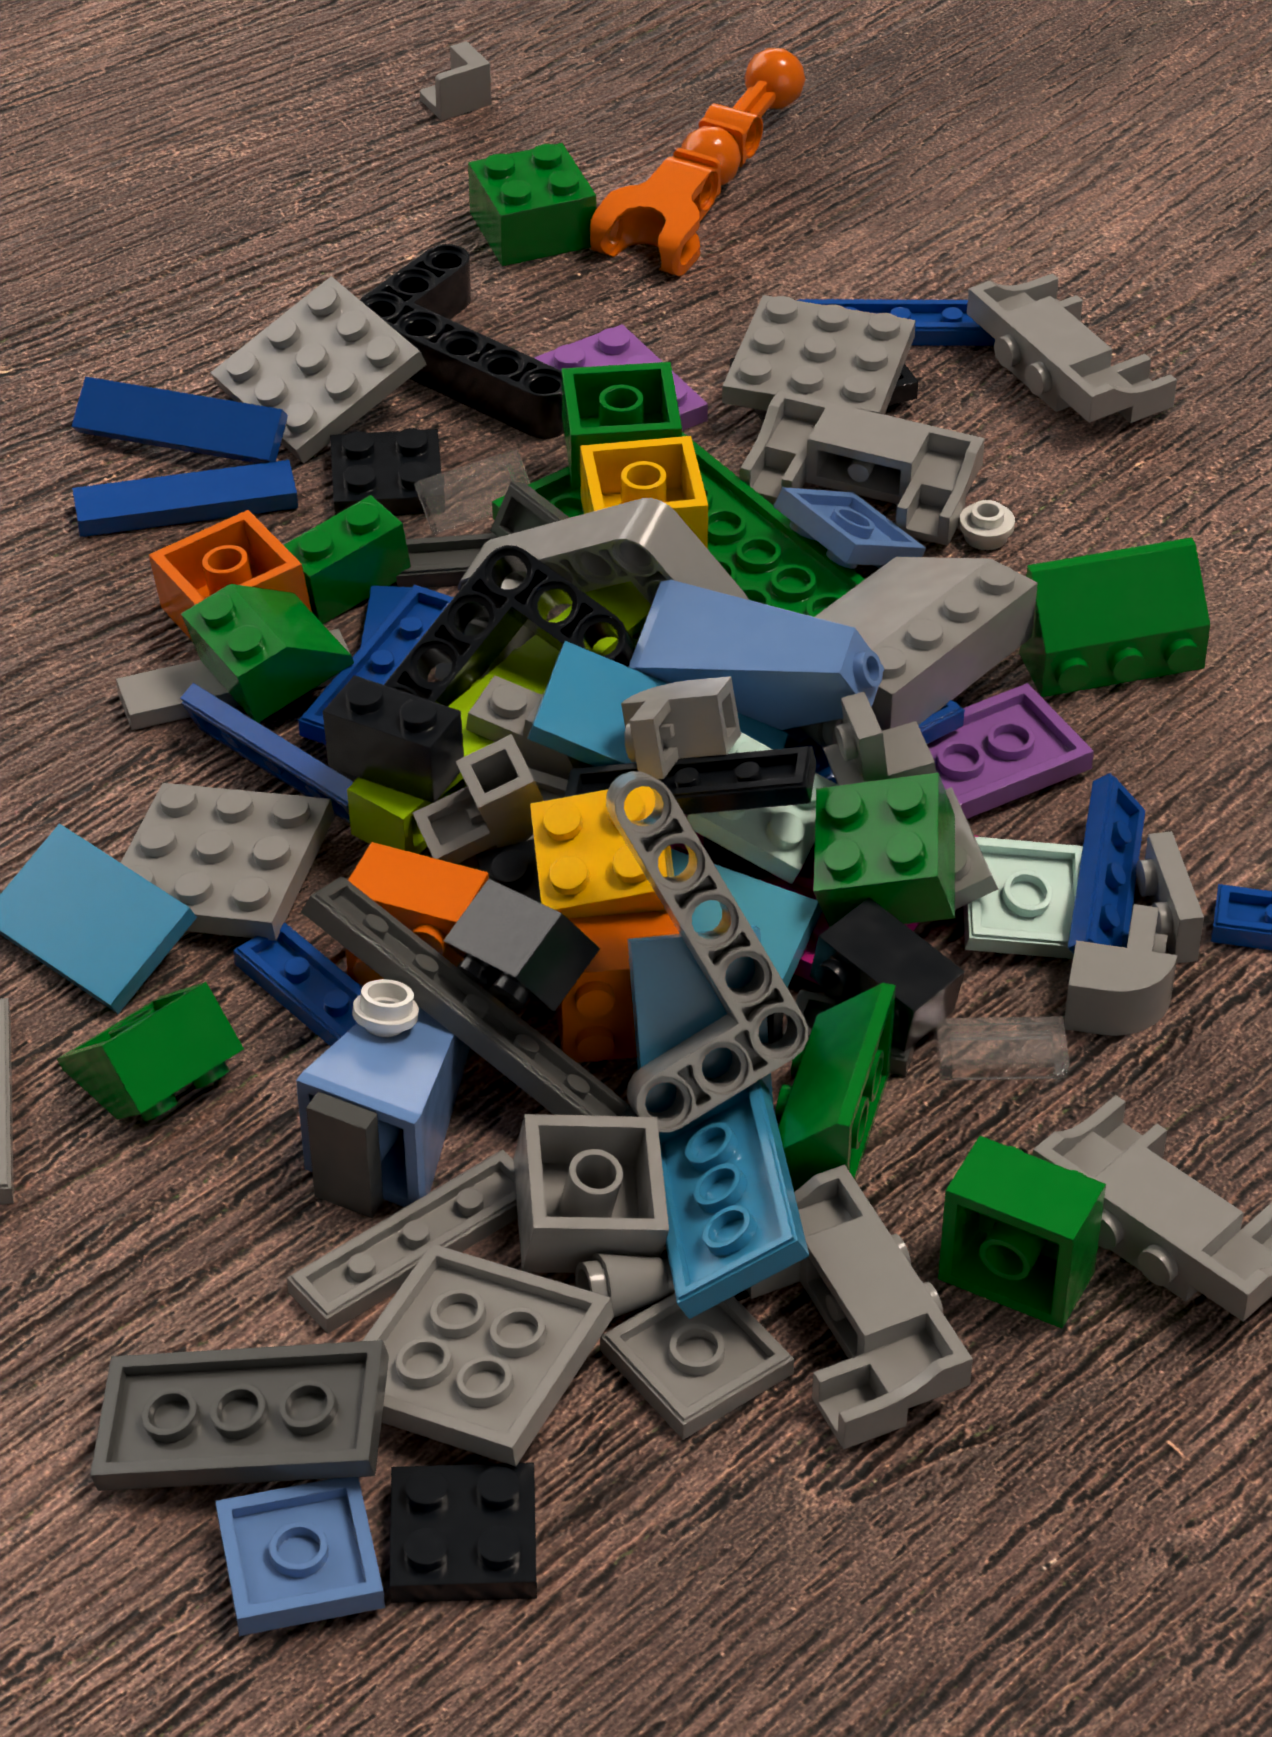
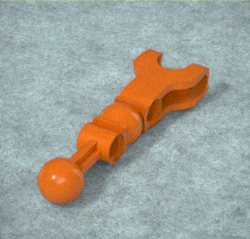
(684, 187)

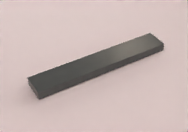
(460, 1003)

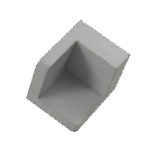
(461, 88)

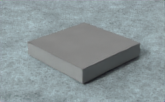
(696, 1365)

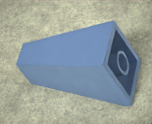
(781, 662)
(408, 1084)

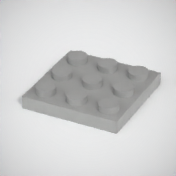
(819, 354)
(320, 365)
(230, 854)
(483, 1351)

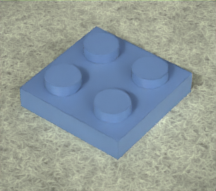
(846, 527)
(299, 1555)

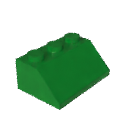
(1117, 617)
(837, 1086)

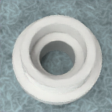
(986, 524)
(385, 1008)

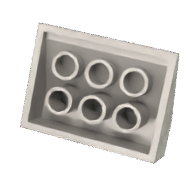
(935, 628)

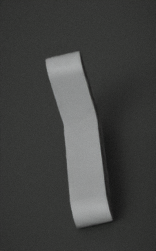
(616, 545)
(713, 952)

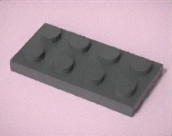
(241, 1416)

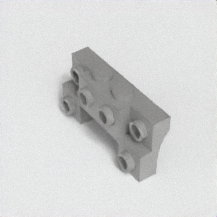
(1060, 356)
(867, 454)
(1164, 1218)
(876, 1309)

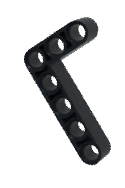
(460, 360)
(507, 613)

